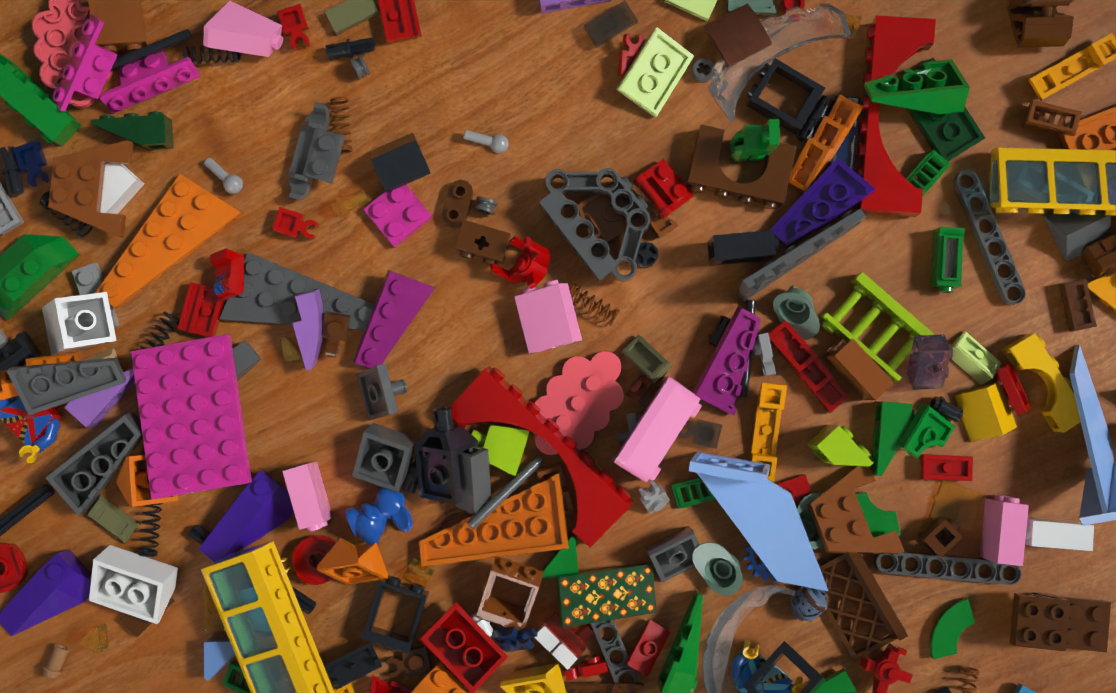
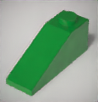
(889, 427)

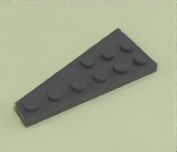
(795, 256)
(272, 291)

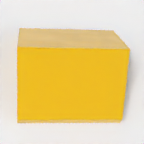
(985, 412)
(535, 680)

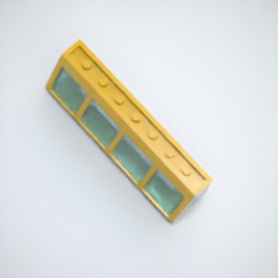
(1053, 180)
(265, 622)

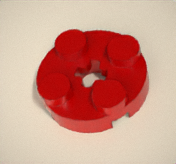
(303, 562)
(15, 567)

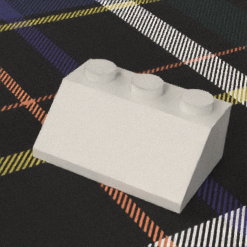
(132, 583)

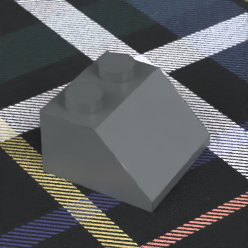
(384, 457)

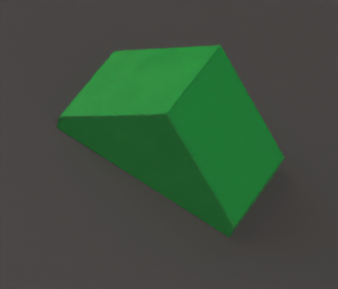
(563, 561)

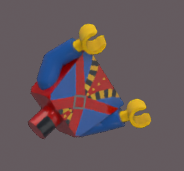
(34, 430)

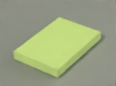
(655, 72)

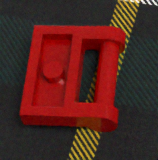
(667, 185)

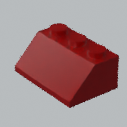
(463, 647)

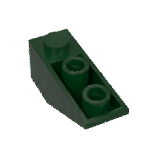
(147, 131)

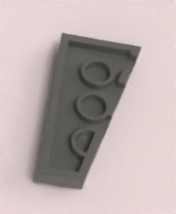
(58, 383)

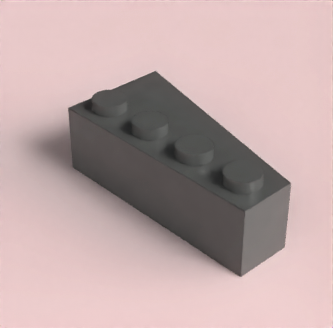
(93, 467)

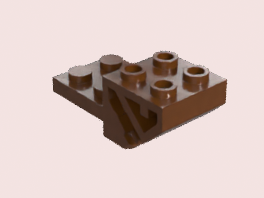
(1039, 23)
(1059, 622)

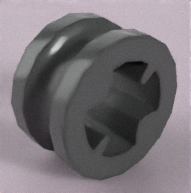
(360, 66)
(701, 77)
(485, 205)

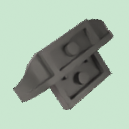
(315, 153)

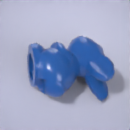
(371, 519)

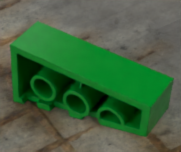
(35, 104)

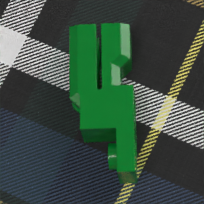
(757, 140)

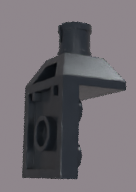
(438, 458)

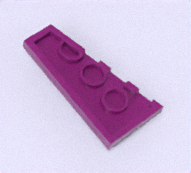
(392, 313)
(724, 371)

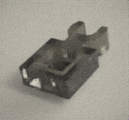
(704, 433)

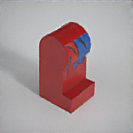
(228, 273)

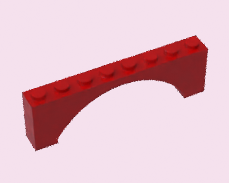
(891, 44)
(598, 497)

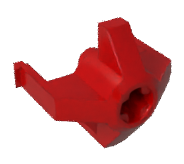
(530, 265)
(885, 668)

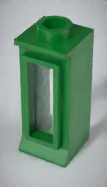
(947, 259)

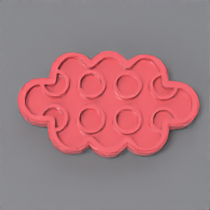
(57, 34)
(581, 398)

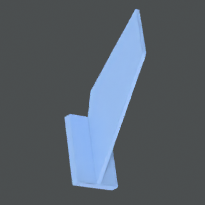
(1100, 481)
(763, 516)

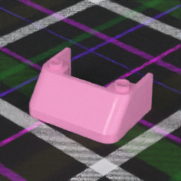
(657, 430)

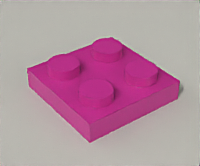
(398, 214)

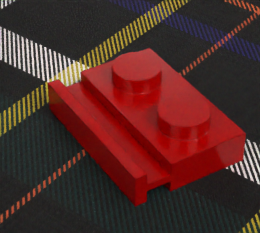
(399, 19)
(201, 311)

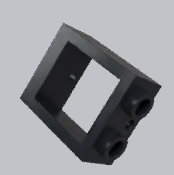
(771, 112)
(742, 247)
(386, 637)
(785, 649)

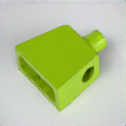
(504, 446)

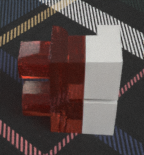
(564, 642)

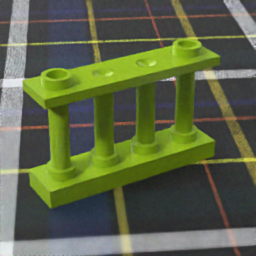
(881, 303)

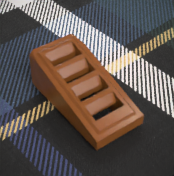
(1053, 110)

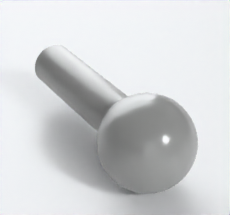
(497, 143)
(232, 183)

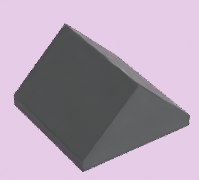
(1076, 232)
(673, 554)

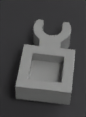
(763, 349)
(654, 497)

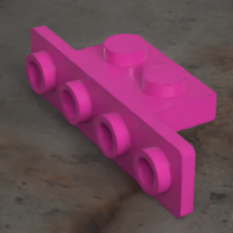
(87, 67)
(147, 79)

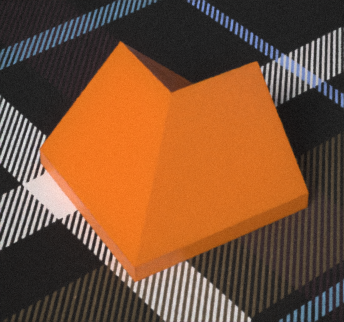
(134, 483)
(353, 563)

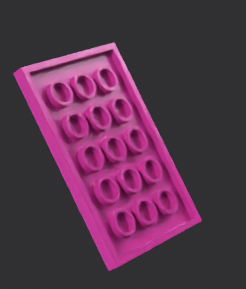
(191, 416)

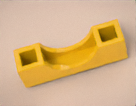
(1060, 407)

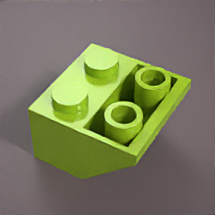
(836, 447)

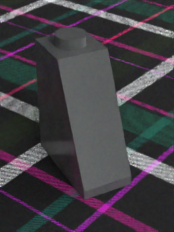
(474, 479)

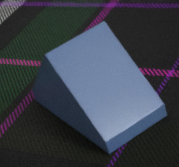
(217, 654)

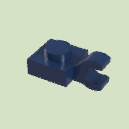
(513, 640)

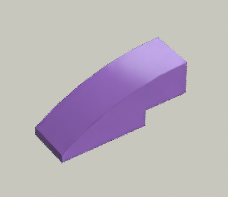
(310, 326)

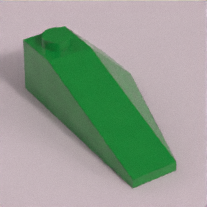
(933, 88)
(681, 663)

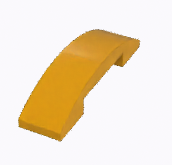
(1074, 67)
(767, 425)

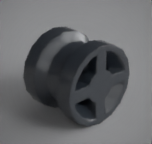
(646, 250)

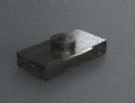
(610, 24)

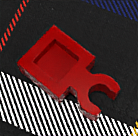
(294, 23)
(627, 57)
(291, 223)
(591, 666)

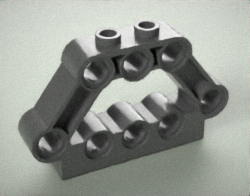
(590, 184)

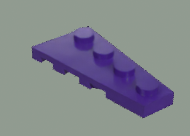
(825, 199)

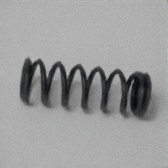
(235, 55)
(45, 202)
(163, 330)
(146, 550)

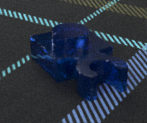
(31, 159)

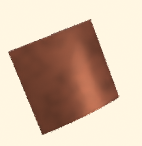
(738, 35)

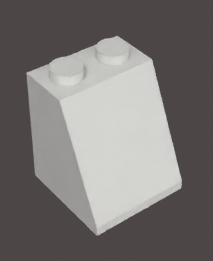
(78, 323)

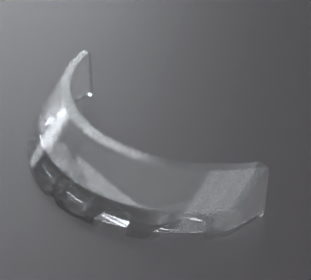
(786, 33)
(723, 631)

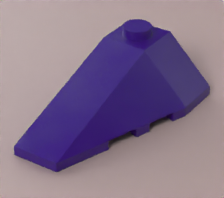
(253, 515)
(52, 590)

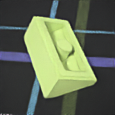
(974, 358)

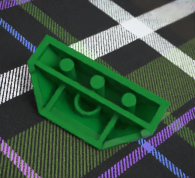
(30, 267)

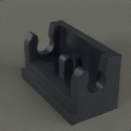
(17, 351)
(353, 665)

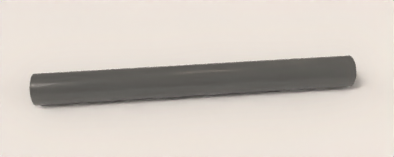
(505, 492)

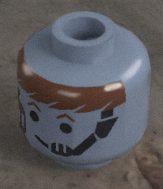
(808, 603)

